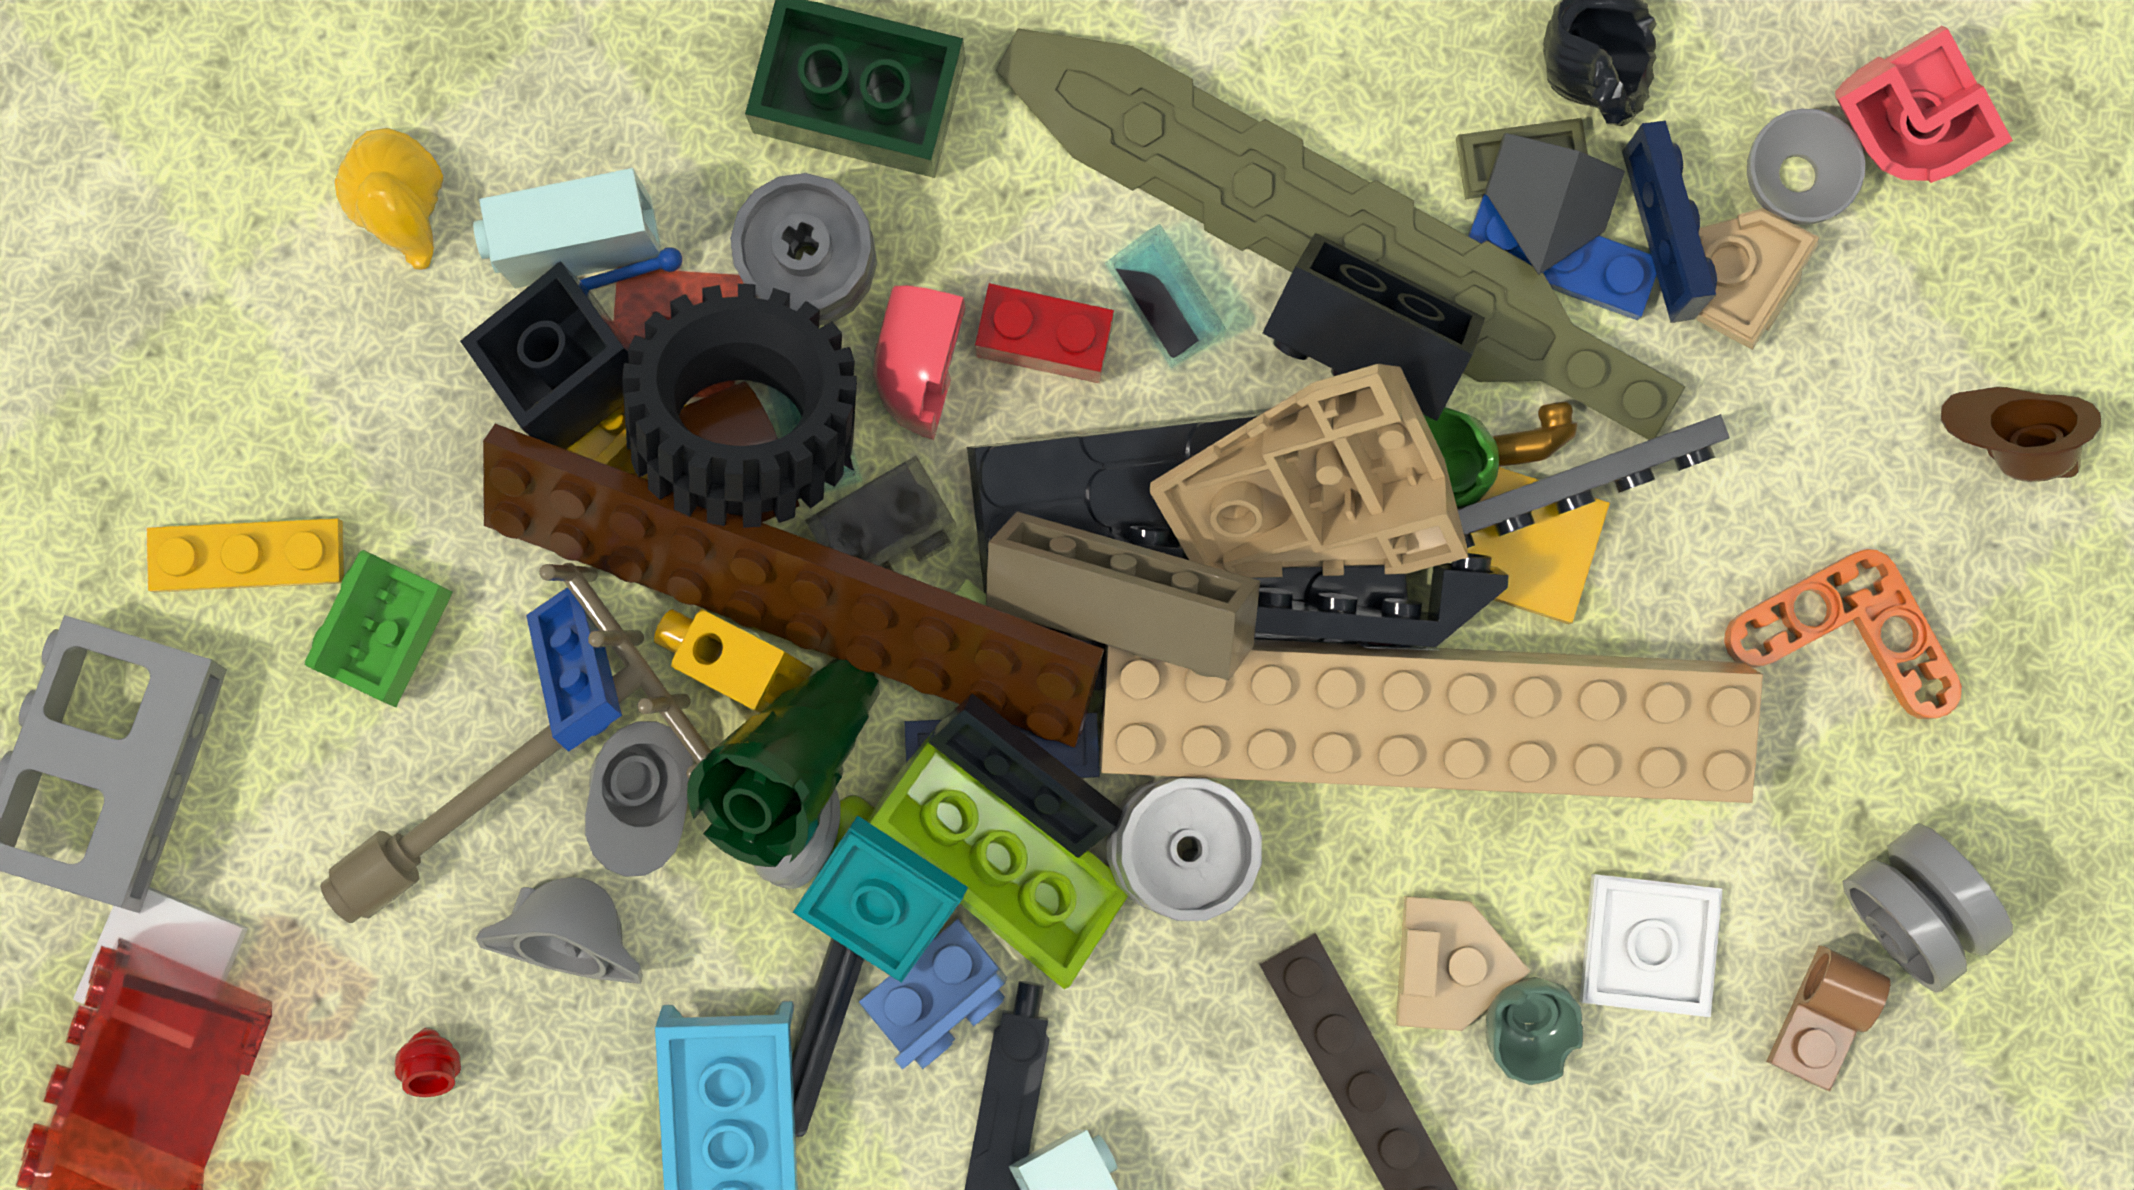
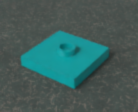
(880, 899)

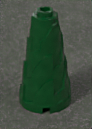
(782, 766)

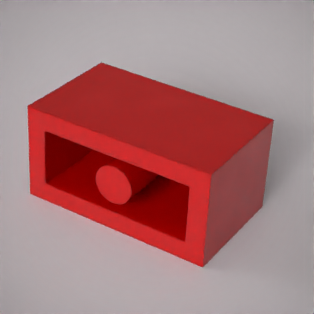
(1044, 333)

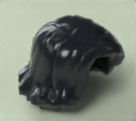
(1602, 55)

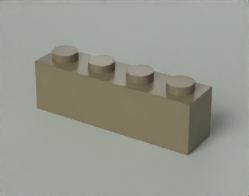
(1122, 595)

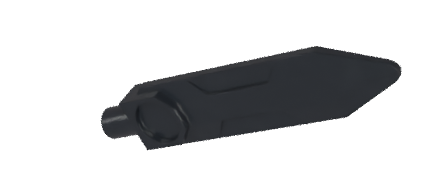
(1010, 1093)

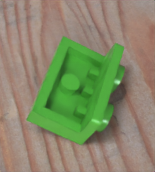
(377, 628)

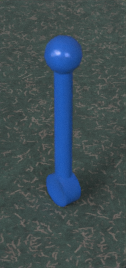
(668, 260)

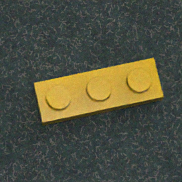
(245, 555)

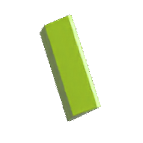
(1015, 873)

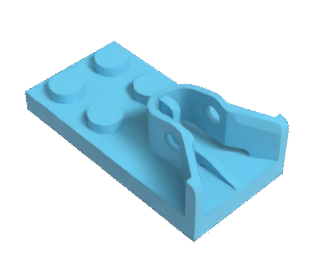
(726, 1101)

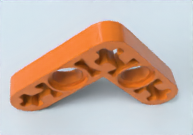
(1869, 615)

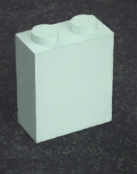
(581, 222)

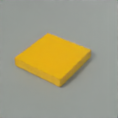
(1546, 559)

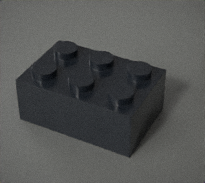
(1365, 315)

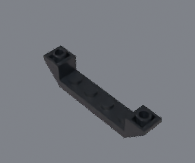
(1455, 597)

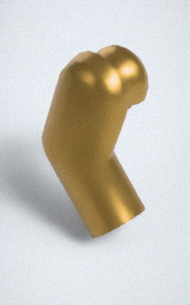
(1539, 443)

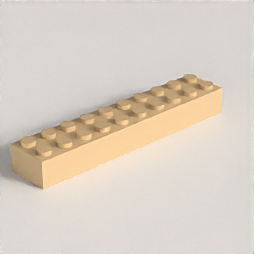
(1441, 721)

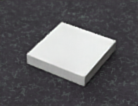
(175, 931)
(1651, 945)

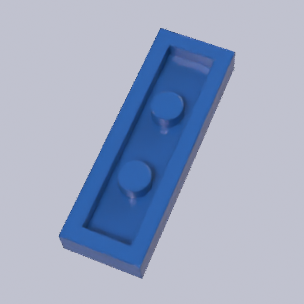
(1596, 273)
(572, 672)

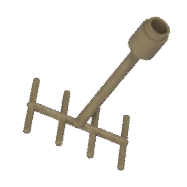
(388, 864)

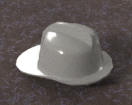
(637, 798)

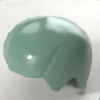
(1554, 1028)

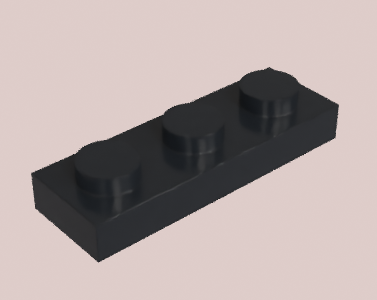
(1025, 776)

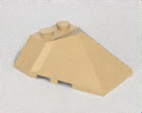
(1320, 483)

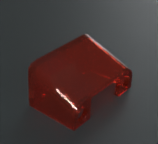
(145, 1076)

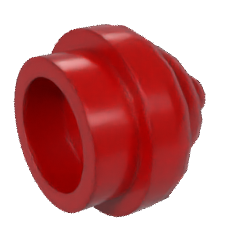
(427, 1064)

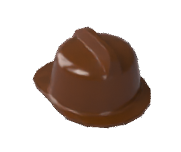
(2024, 431)

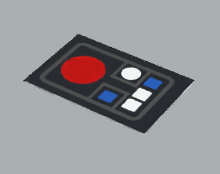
(1393, 646)

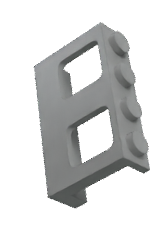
(136, 774)

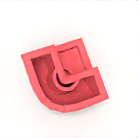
(1922, 111)
(916, 355)

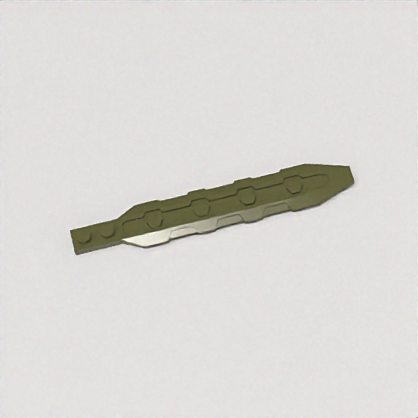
(1273, 194)

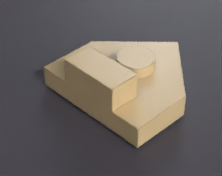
(1757, 270)
(1450, 964)

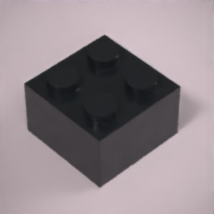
(553, 358)

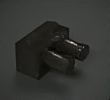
(888, 518)

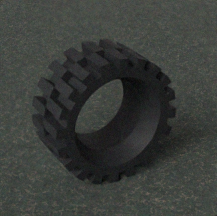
(745, 342)

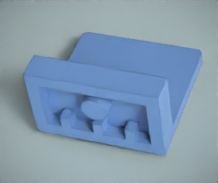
(943, 987)

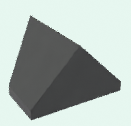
(1551, 197)

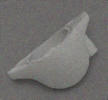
(567, 929)

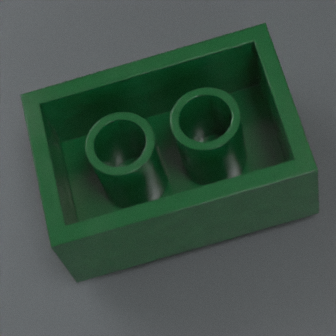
(856, 85)

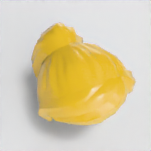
(391, 191)

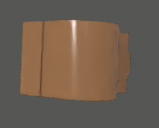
(1825, 1016)

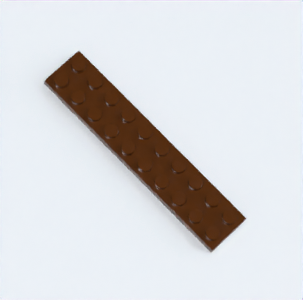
(789, 587)

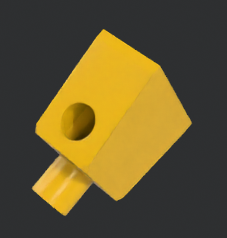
(745, 671)

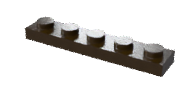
(1354, 1068)

